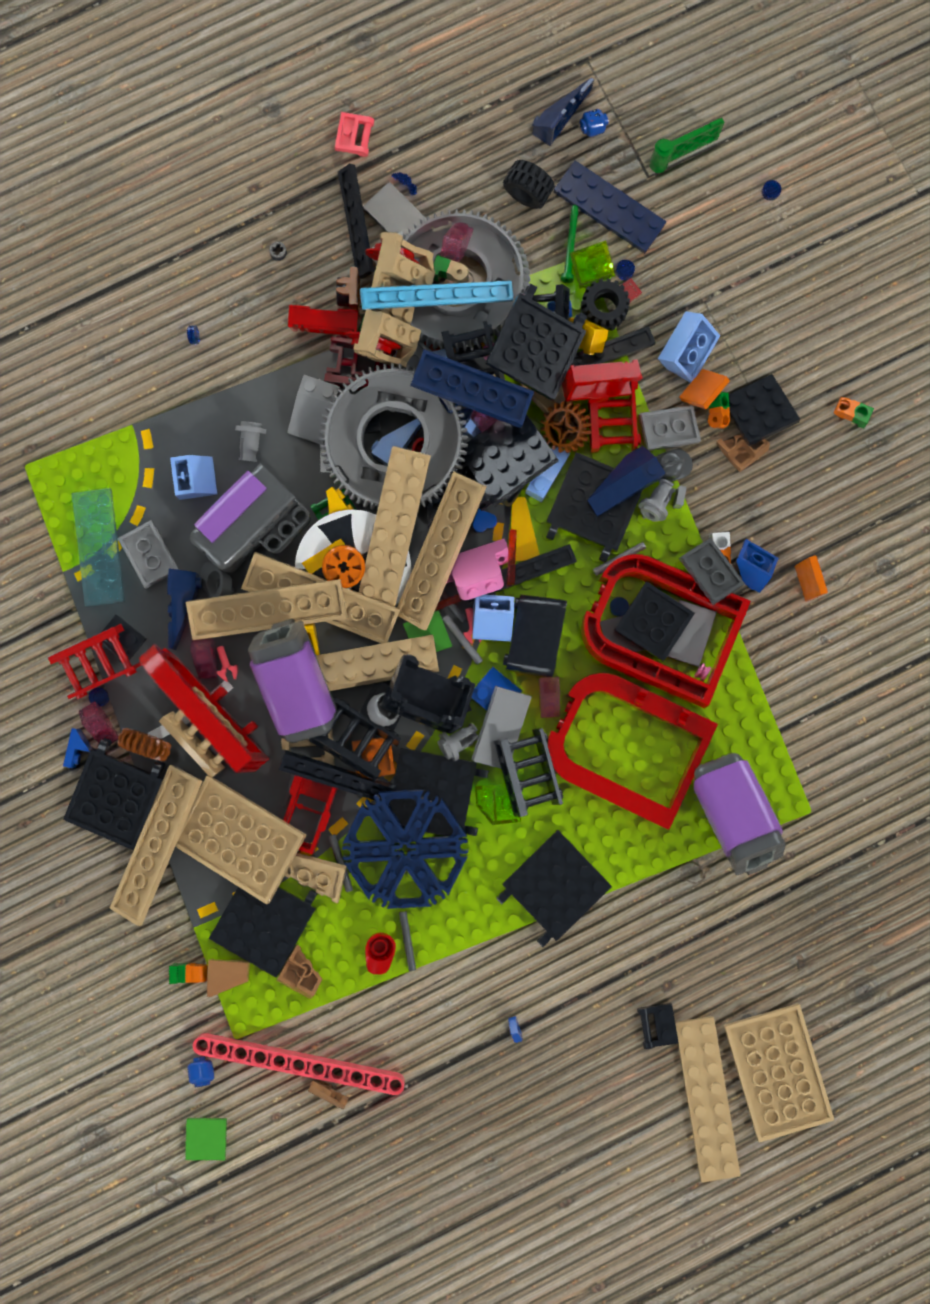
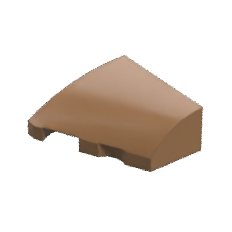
(740, 453)
(299, 974)
(226, 975)
(323, 1090)

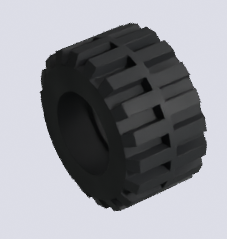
(528, 184)
(608, 290)

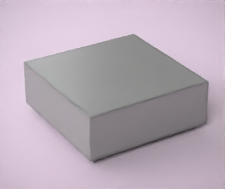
(679, 497)

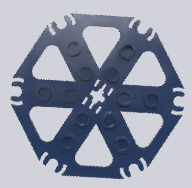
(414, 860)

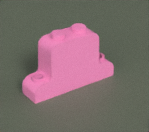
(478, 570)

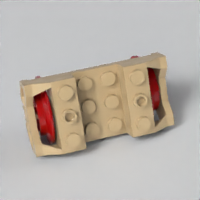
(391, 328)

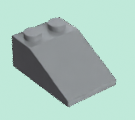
(309, 407)

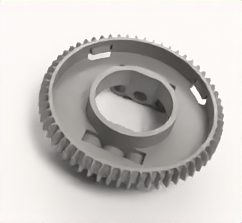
(491, 248)
(389, 391)

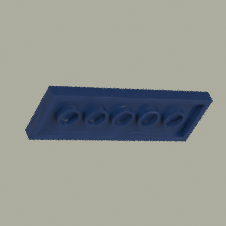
(609, 206)
(472, 388)

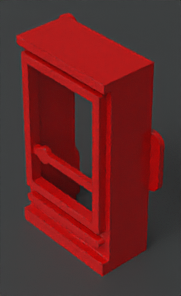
(323, 321)
(600, 381)
(317, 791)

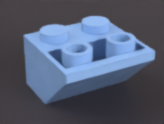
(193, 476)
(493, 617)

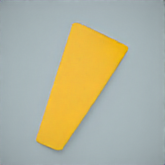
(521, 521)

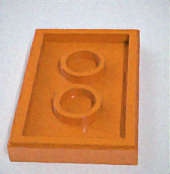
(811, 578)

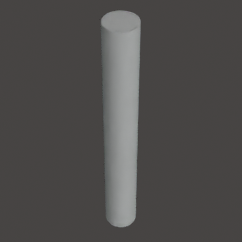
(634, 550)
(461, 638)

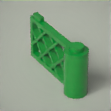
(667, 150)

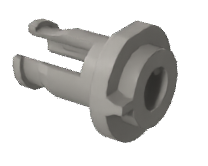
(249, 439)
(655, 506)
(458, 741)

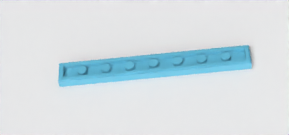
(436, 295)

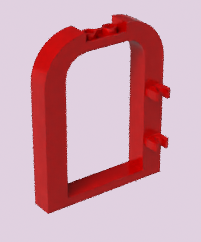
(646, 669)
(178, 685)
(650, 704)

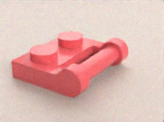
(348, 132)

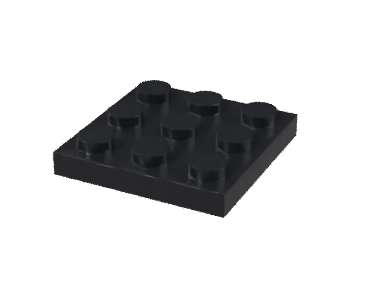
(761, 410)
(654, 621)

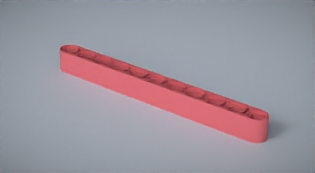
(290, 1067)

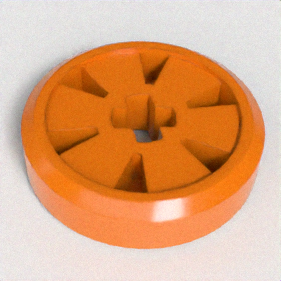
(354, 561)

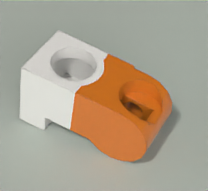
(722, 541)

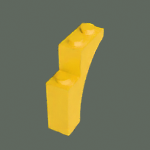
(336, 504)

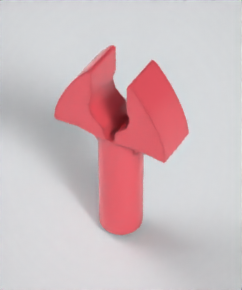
(469, 613)
(226, 665)

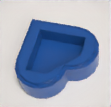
(483, 521)
(515, 1029)

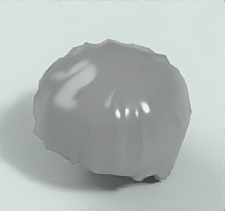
(378, 714)

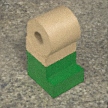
(450, 270)

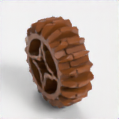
(560, 441)
(144, 744)

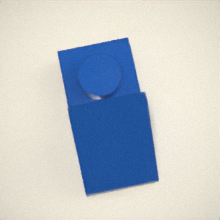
(76, 743)

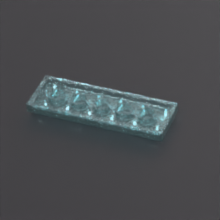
(98, 547)

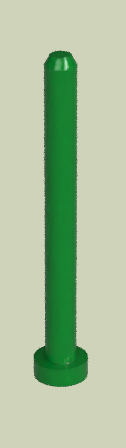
(567, 276)

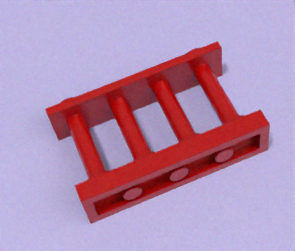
(597, 440)
(96, 643)

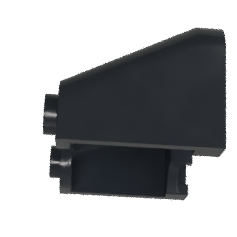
(536, 635)
(428, 696)

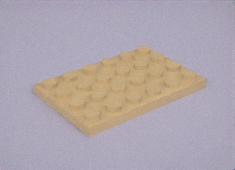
(239, 839)
(778, 1072)

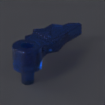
(404, 179)

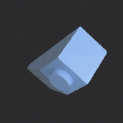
(400, 438)
(541, 484)

